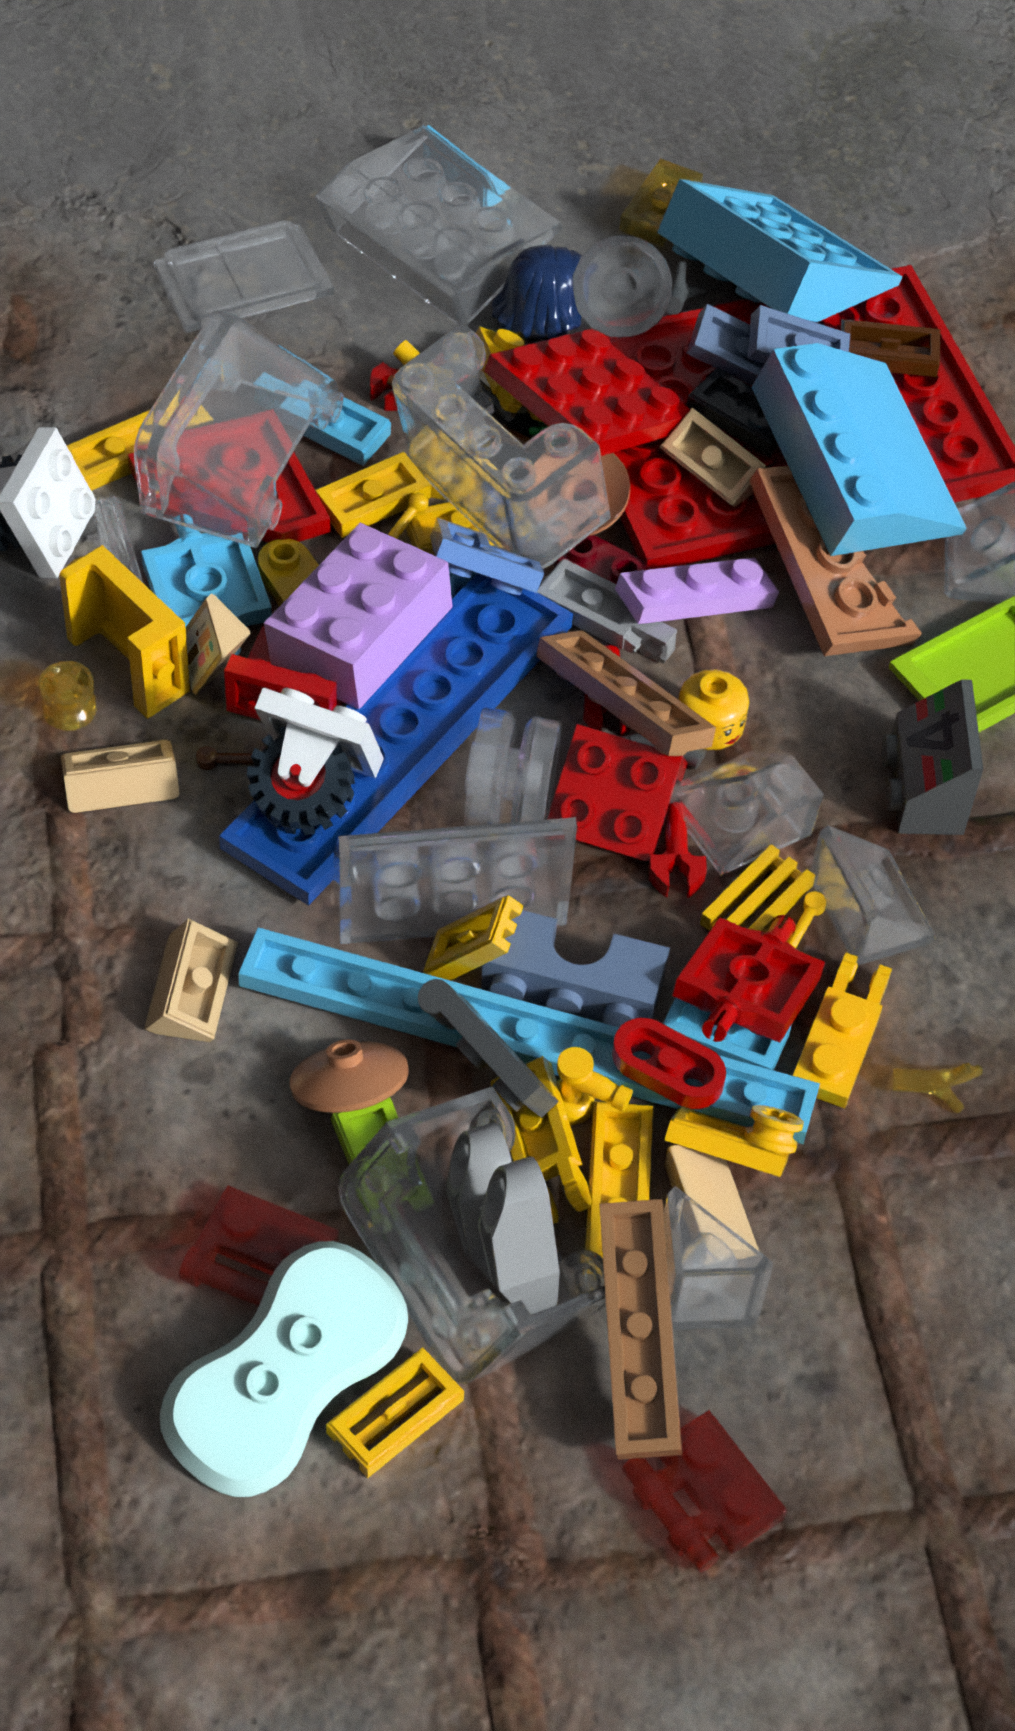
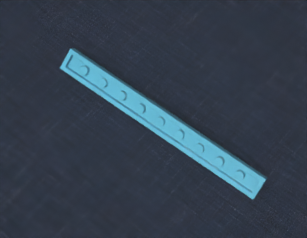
(389, 998)

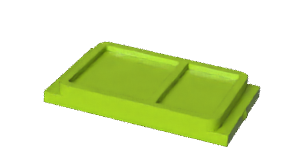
(973, 651)

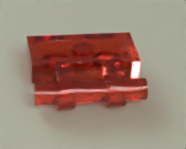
(719, 1482)

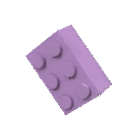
(360, 613)

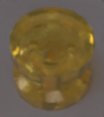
(59, 686)

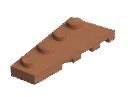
(837, 591)

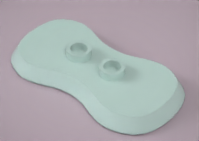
(251, 1405)

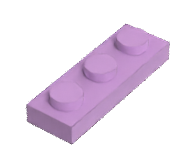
(696, 590)

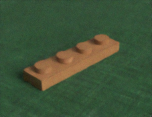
(626, 693)
(640, 1330)

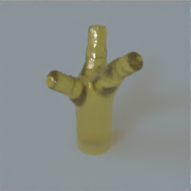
(936, 1082)

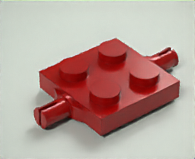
(749, 979)

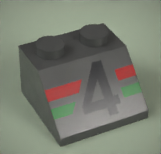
(934, 762)

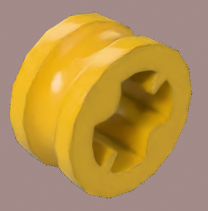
(773, 1129)

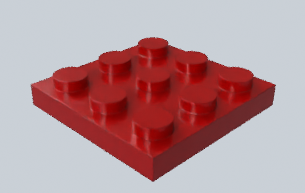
(589, 385)

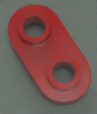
(671, 1063)

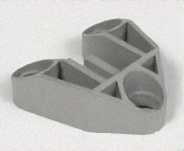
(504, 1217)

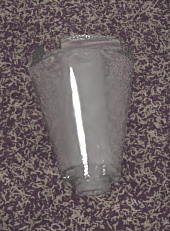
(607, 296)

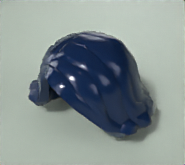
(539, 294)

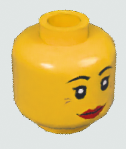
(719, 700)

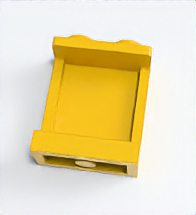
(112, 601)

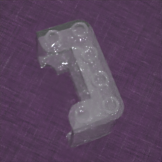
(523, 497)

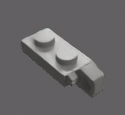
(603, 613)

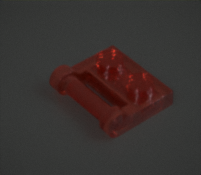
(251, 1234)

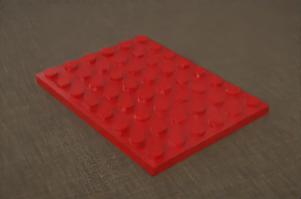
(682, 521)

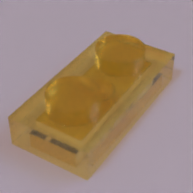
(652, 199)

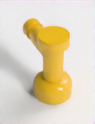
(582, 1085)

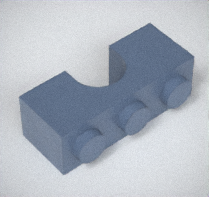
(608, 991)

